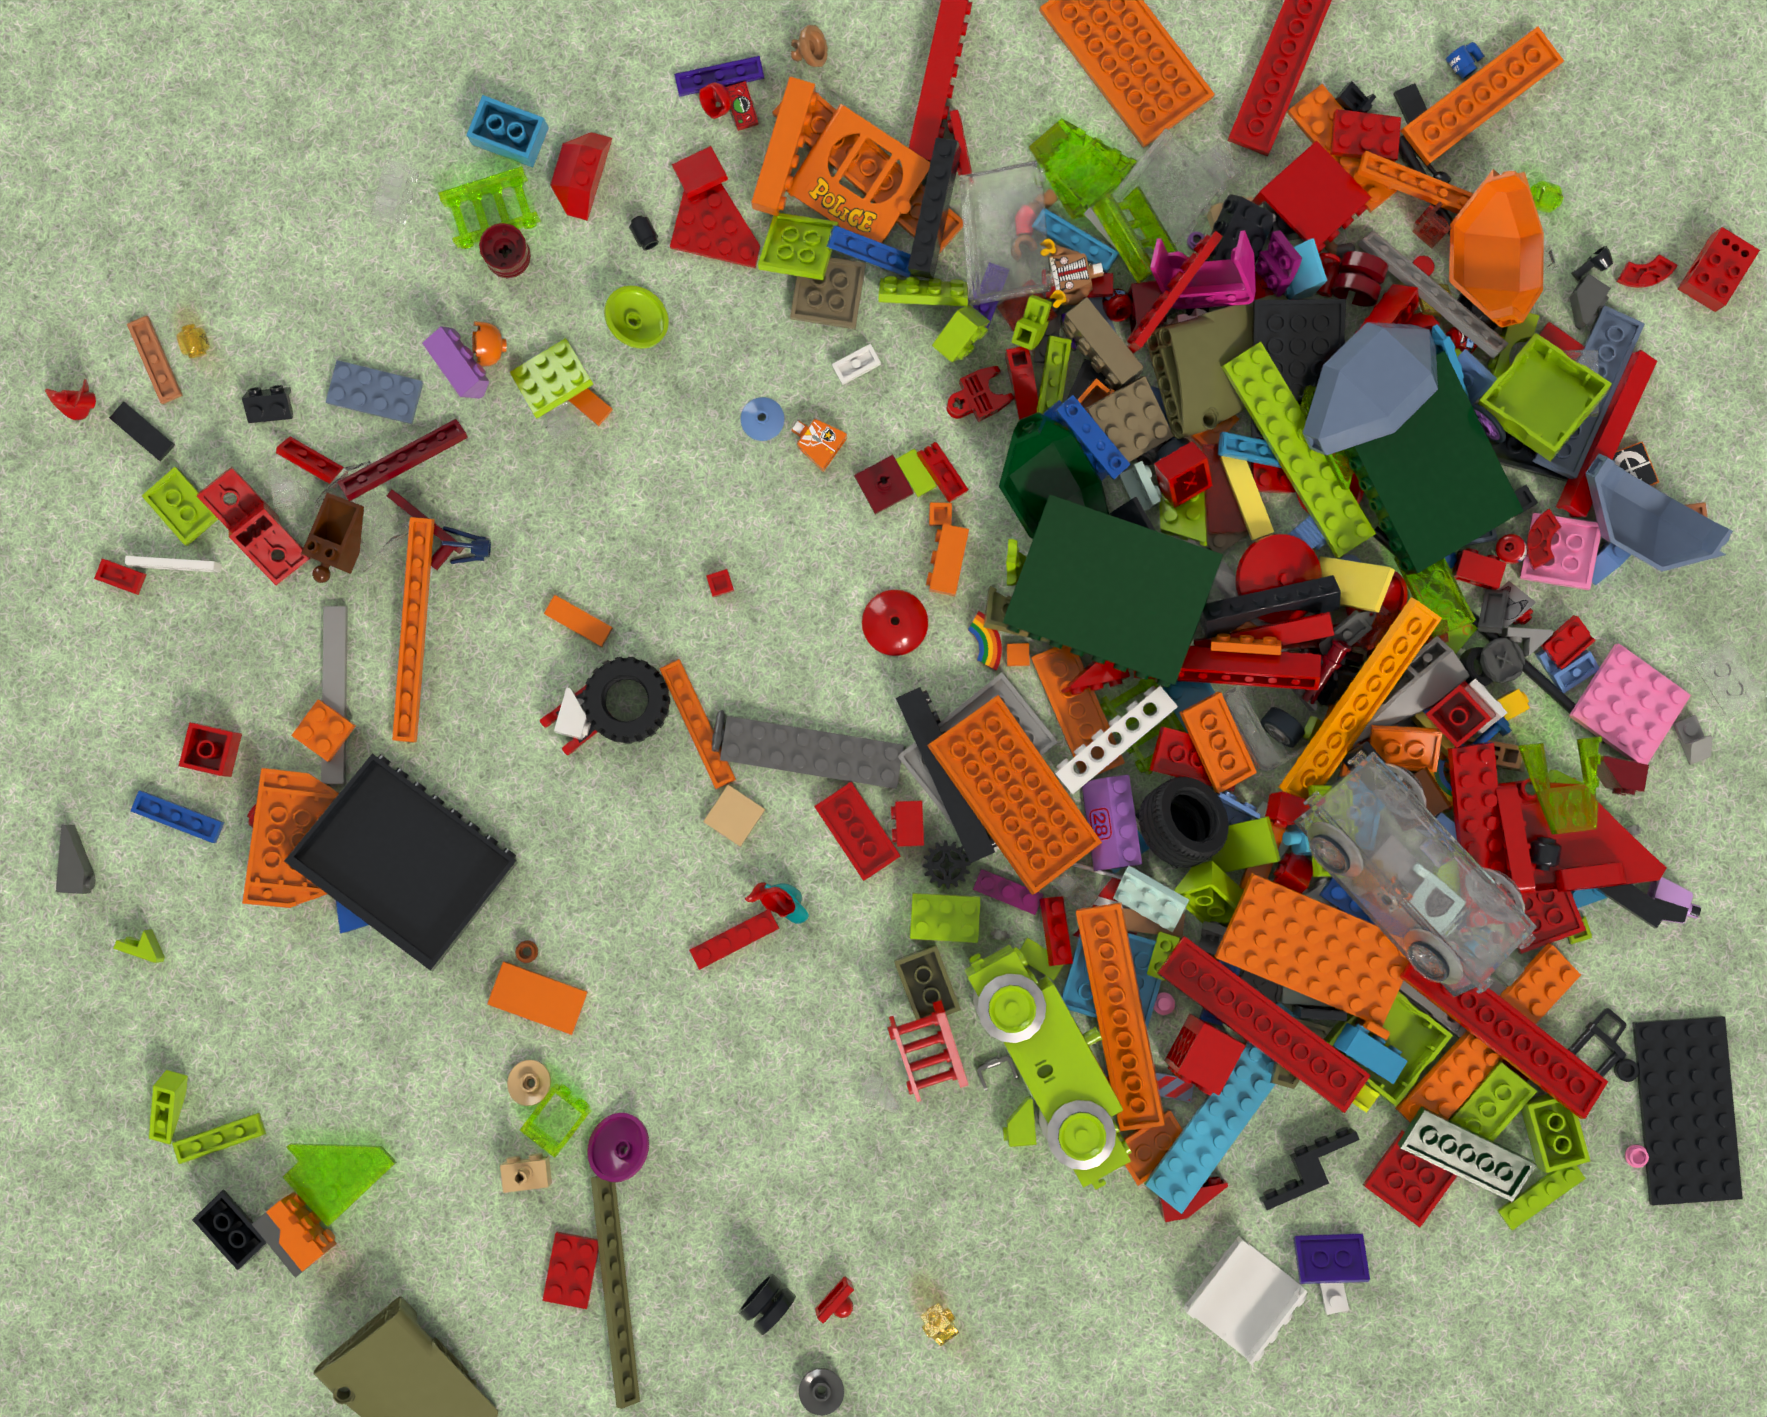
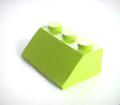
(1210, 893)

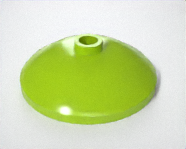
(641, 308)

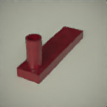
(443, 551)

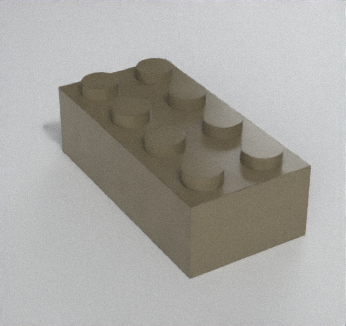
(1101, 345)

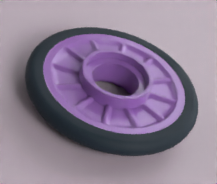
(1490, 424)

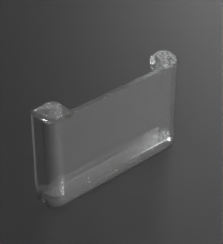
(1004, 233)

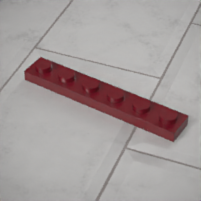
(402, 460)

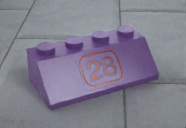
(1112, 817)

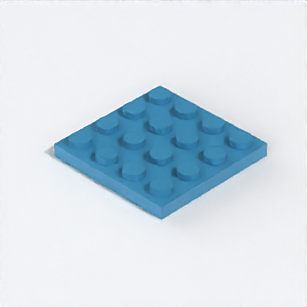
(1078, 991)

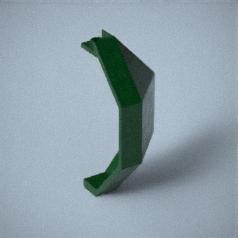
(1045, 462)

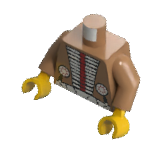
(1070, 273)

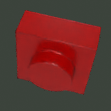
(720, 583)

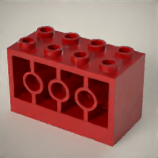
(1203, 1055)

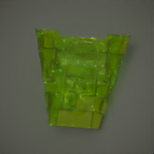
(1079, 166)

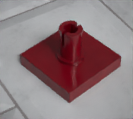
(884, 484)

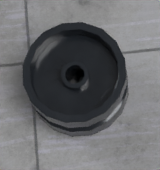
(767, 1304)

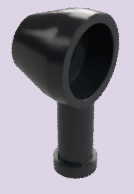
(1601, 262)

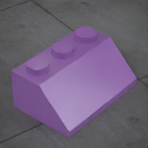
(457, 363)

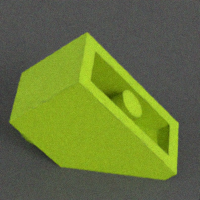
(1021, 1125)

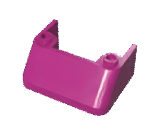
(1215, 282)

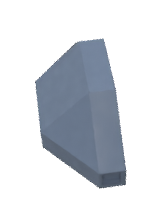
(1371, 386)
(1649, 521)

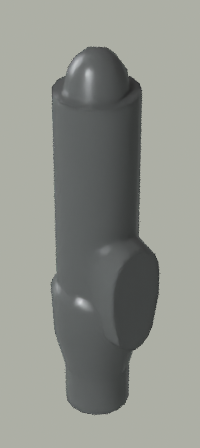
(718, 734)

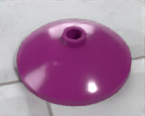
(608, 1144)

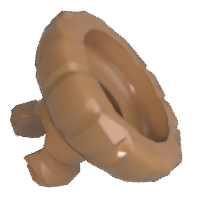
(810, 46)

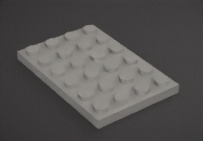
(1024, 715)

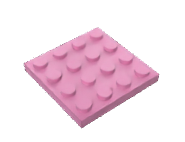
(1629, 705)

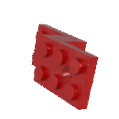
(253, 525)

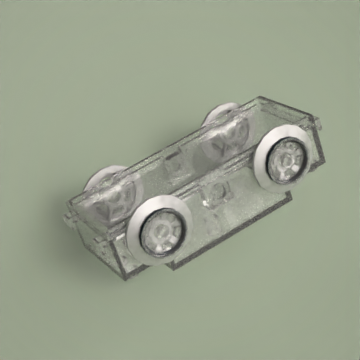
(1426, 897)

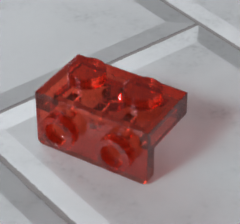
(1380, 626)

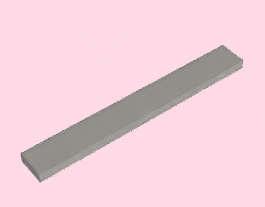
(1434, 295)
(335, 682)

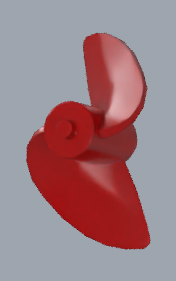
(72, 403)

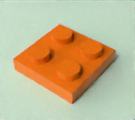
(323, 730)

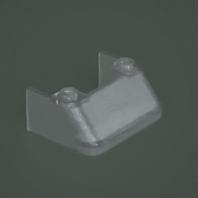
(1264, 753)

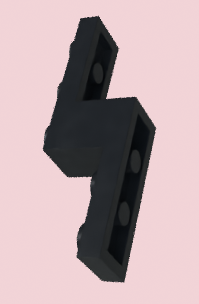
(1308, 1168)

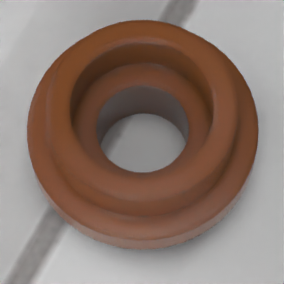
(519, 951)

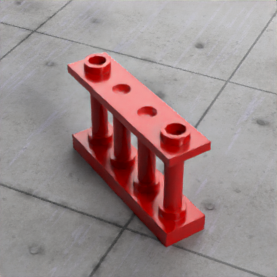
(944, 1036)

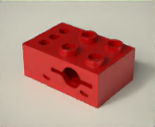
(1718, 269)

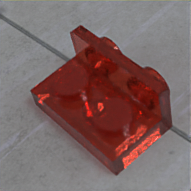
(1430, 226)

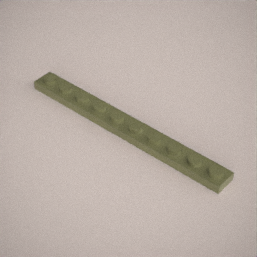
(615, 1292)

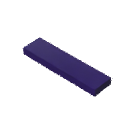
(726, 74)

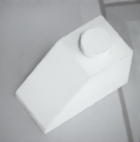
(571, 717)

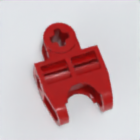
(977, 396)

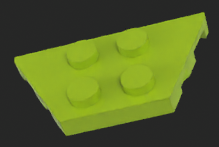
(1186, 520)

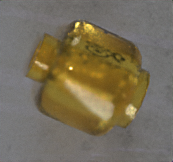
(192, 341)

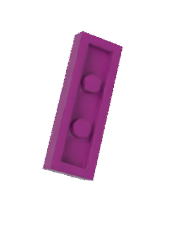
(1007, 891)

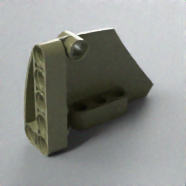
(1189, 365)
(401, 1371)

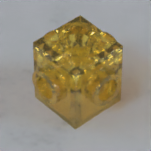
(939, 1324)

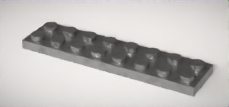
(811, 752)

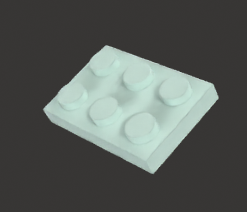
(1151, 898)

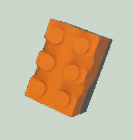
(294, 1233)

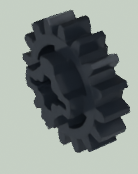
(936, 864)

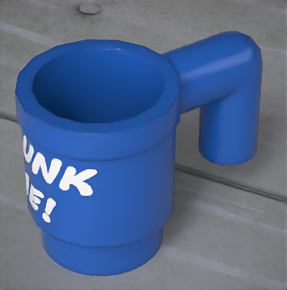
(1462, 61)

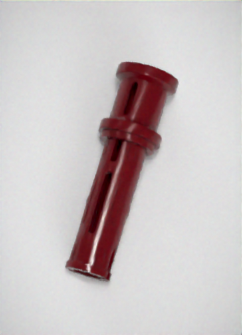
(1331, 661)

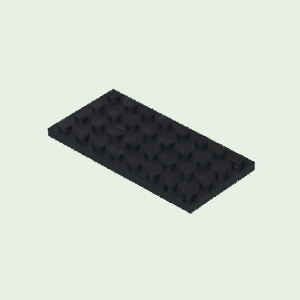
(1687, 1110)

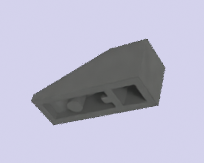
(74, 868)

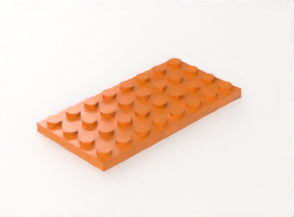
(1130, 62)
(1014, 794)
(1313, 950)

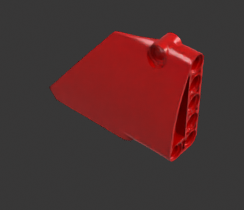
(1587, 857)

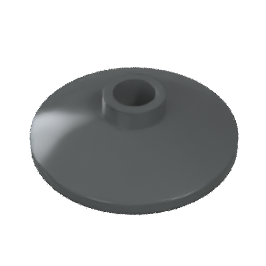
(817, 1402)

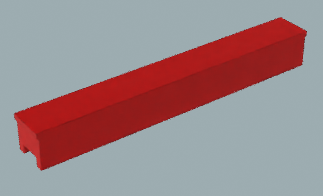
(1576, 493)

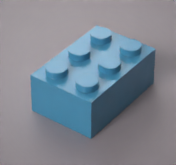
(507, 131)

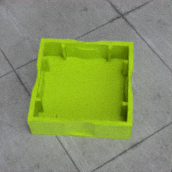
(1544, 396)
(1410, 1032)

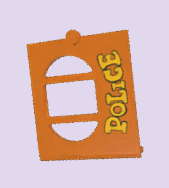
(835, 202)

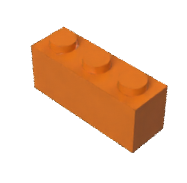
(947, 559)

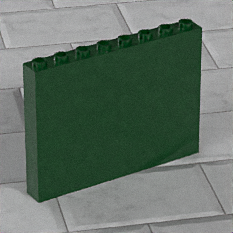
(1435, 478)
(1112, 590)

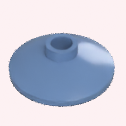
(764, 429)

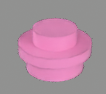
(1164, 1003)
(1636, 1156)

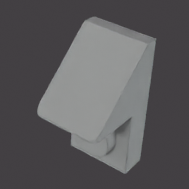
(1531, 637)
(1692, 739)

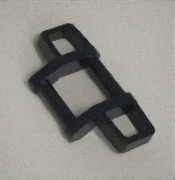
(1593, 1030)

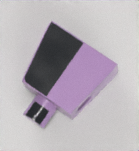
(1675, 899)

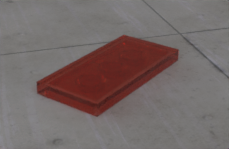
(1221, 505)

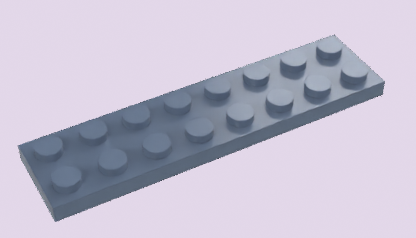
(1615, 340)

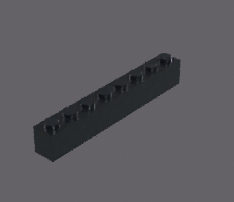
(924, 731)

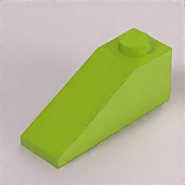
(166, 1105)

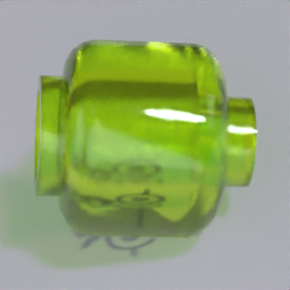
(1546, 196)

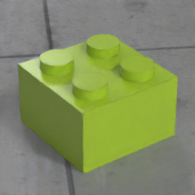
(961, 333)

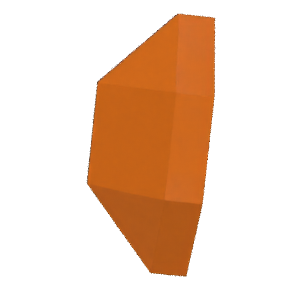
(1499, 249)

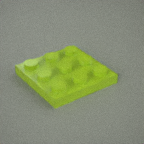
(797, 246)
(551, 378)

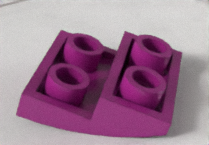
(1278, 263)

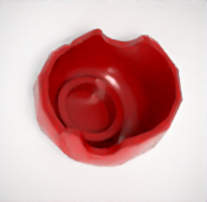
(711, 95)

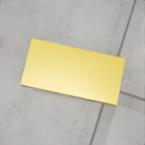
(1360, 584)

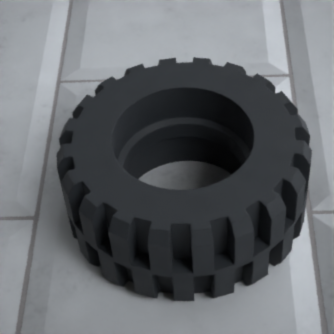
(626, 669)

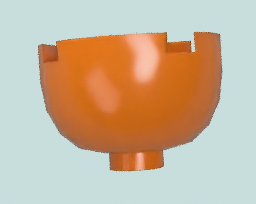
(487, 344)

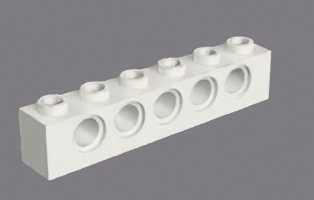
(1075, 780)

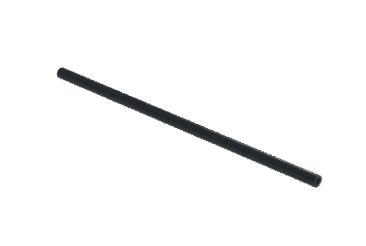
(1534, 674)

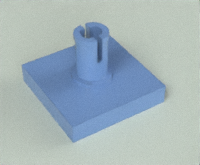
(1476, 376)

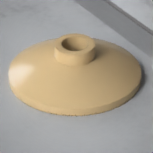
(519, 1080)

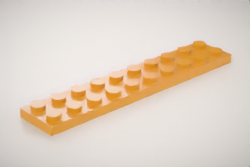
(1362, 699)

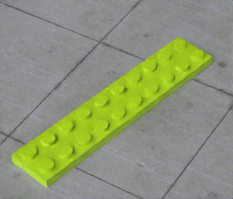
(1282, 427)

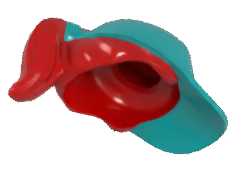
(781, 899)

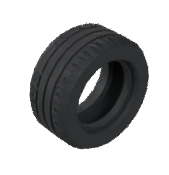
(1204, 809)

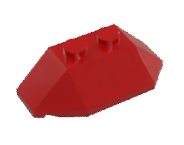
(580, 172)

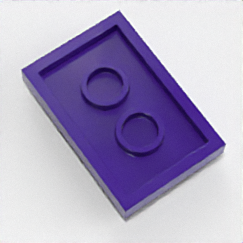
(1331, 1258)

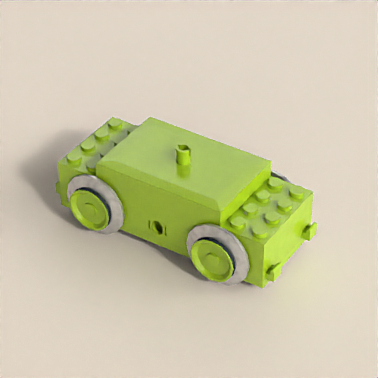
(1054, 1063)

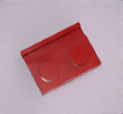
(1568, 642)

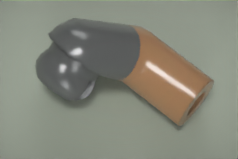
(1339, 249)

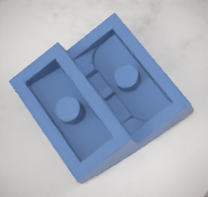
(1573, 674)

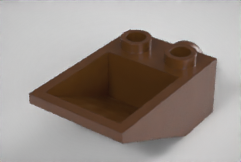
(335, 536)

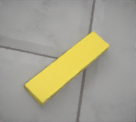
(1247, 497)

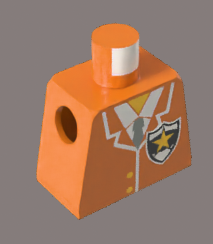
(819, 442)

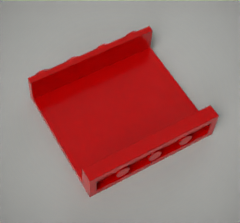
(1315, 196)

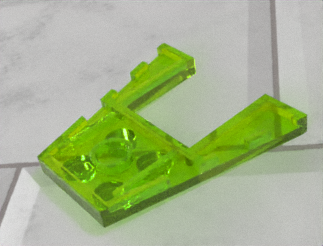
(1566, 807)

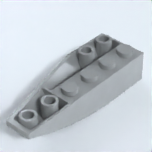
(1423, 684)

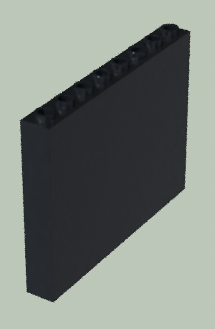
(402, 861)

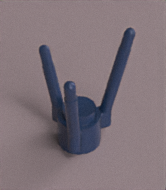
(480, 547)

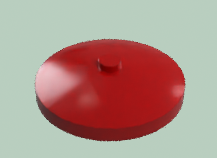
(1275, 563)

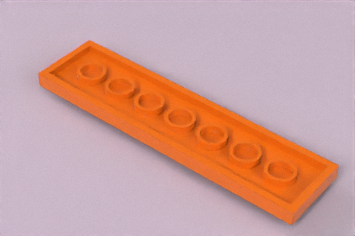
(1482, 96)

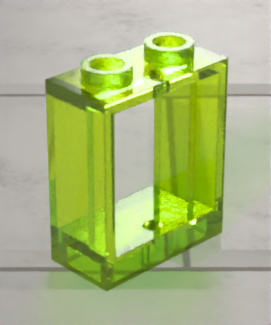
(542, 1138)

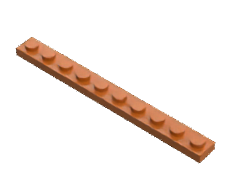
(413, 629)

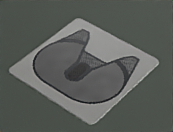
(1517, 603)

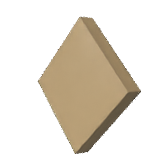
(734, 815)

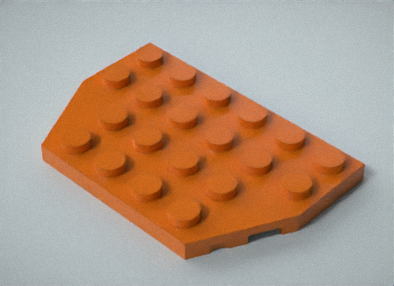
(284, 814)

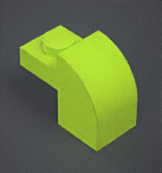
(1034, 323)

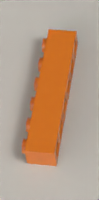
(784, 146)

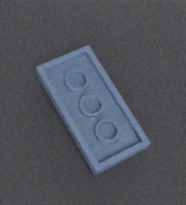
(374, 392)

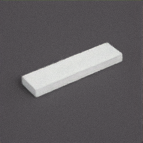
(173, 564)

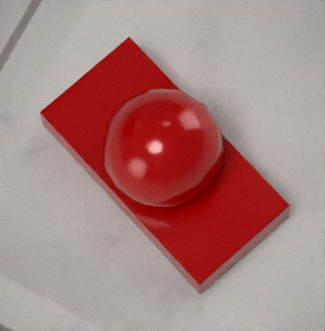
(836, 1302)

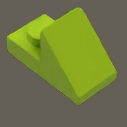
(145, 948)

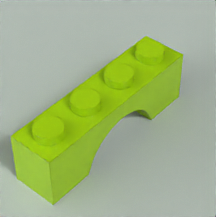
(1512, 334)

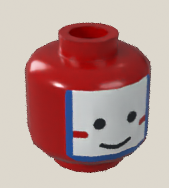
(1508, 542)

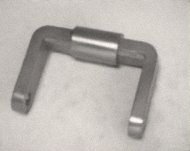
(993, 1062)

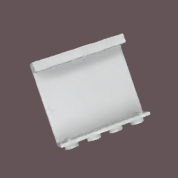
(1246, 1300)

